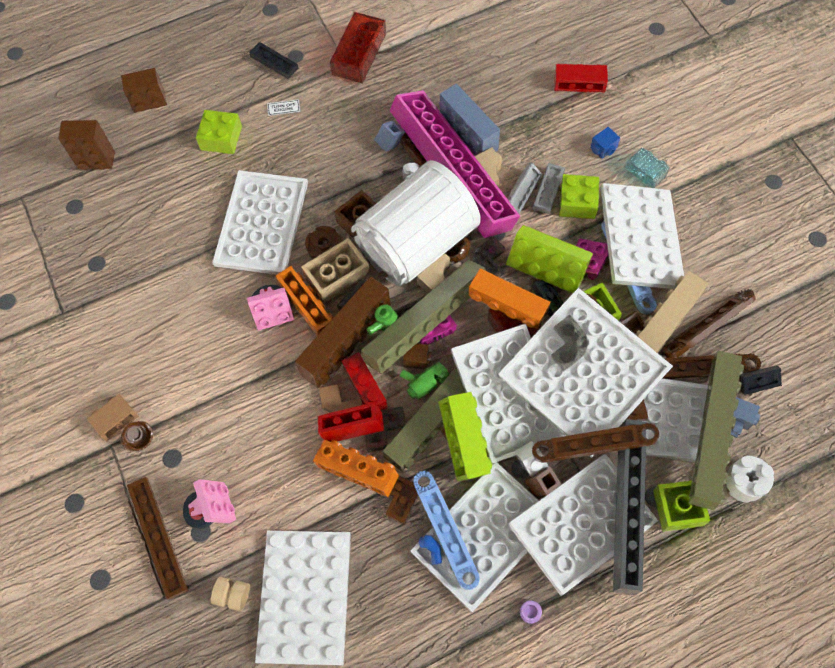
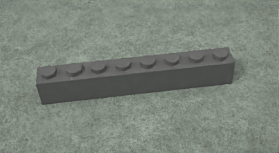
(629, 518)

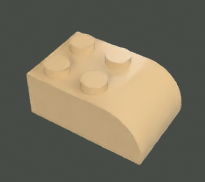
(335, 270)

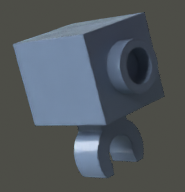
(389, 135)
(746, 416)

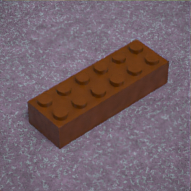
(342, 333)

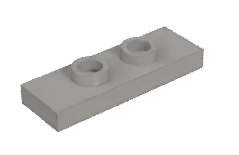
(524, 186)
(548, 188)

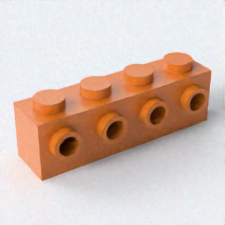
(508, 298)
(304, 300)
(356, 467)

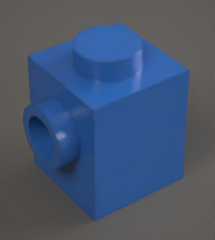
(605, 143)

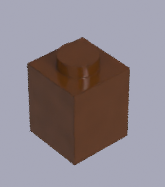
(417, 357)
(543, 482)

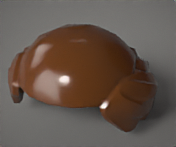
(459, 250)
(136, 436)

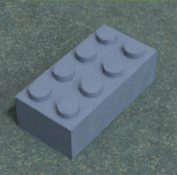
(469, 120)

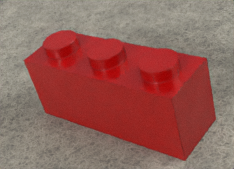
(580, 78)
(363, 381)
(350, 422)

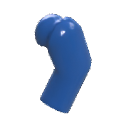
(433, 546)

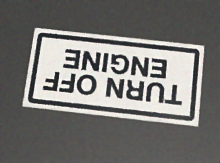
(283, 107)

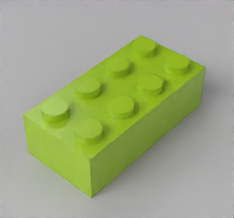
(548, 258)
(465, 436)

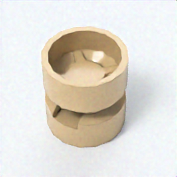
(230, 593)

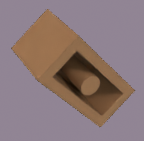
(112, 417)

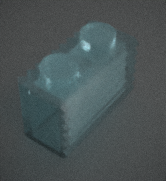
(647, 167)

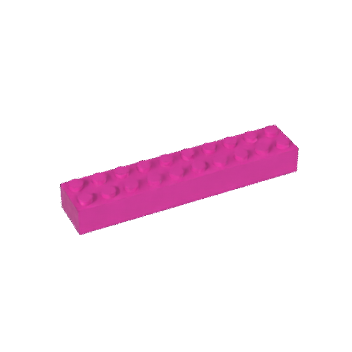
(442, 144)

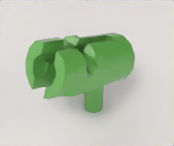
(385, 317)
(427, 381)

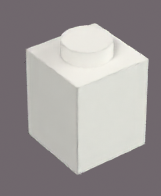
(527, 460)

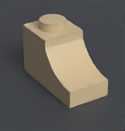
(491, 163)
(434, 274)

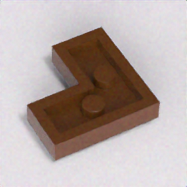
(403, 500)

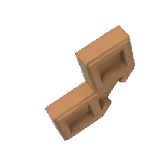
(332, 401)

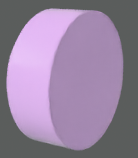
(530, 612)

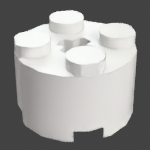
(749, 468)

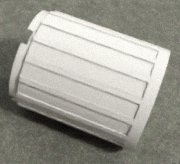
(416, 223)

